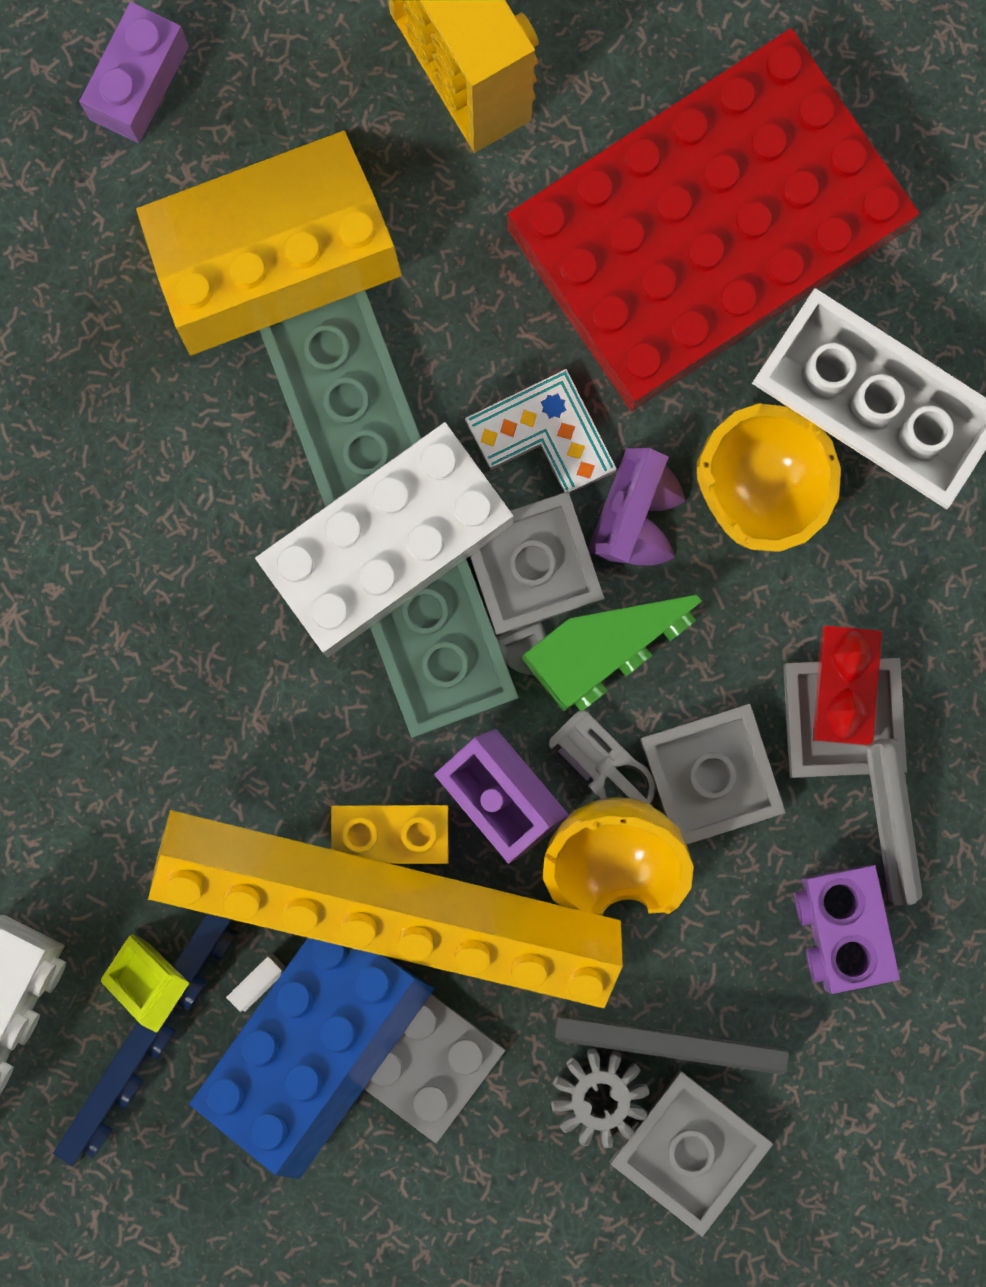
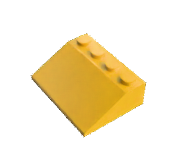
(476, 61)
(268, 243)

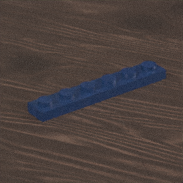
(120, 1079)

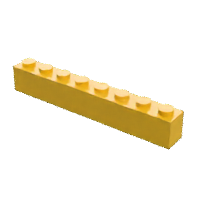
(386, 909)

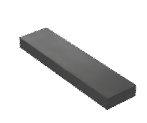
(671, 1044)

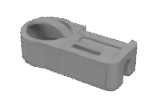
(598, 755)

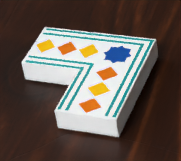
(548, 417)

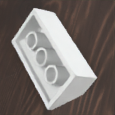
(878, 398)

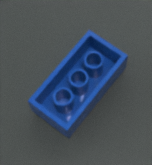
(309, 1052)

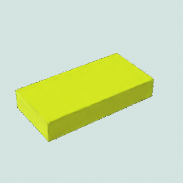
(144, 982)

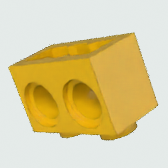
(392, 833)

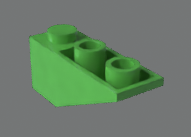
(593, 646)

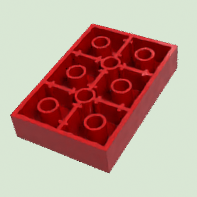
(711, 219)

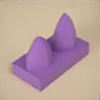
(623, 529)

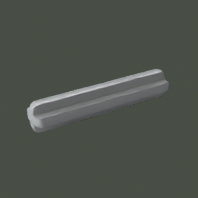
(894, 821)

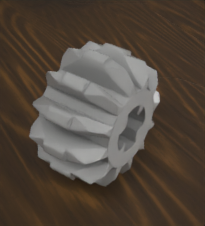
(617, 1089)

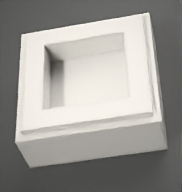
(256, 983)

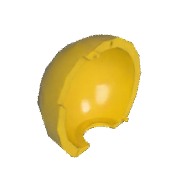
(769, 477)
(615, 854)

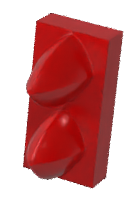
(847, 685)

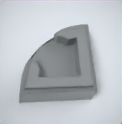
(517, 643)

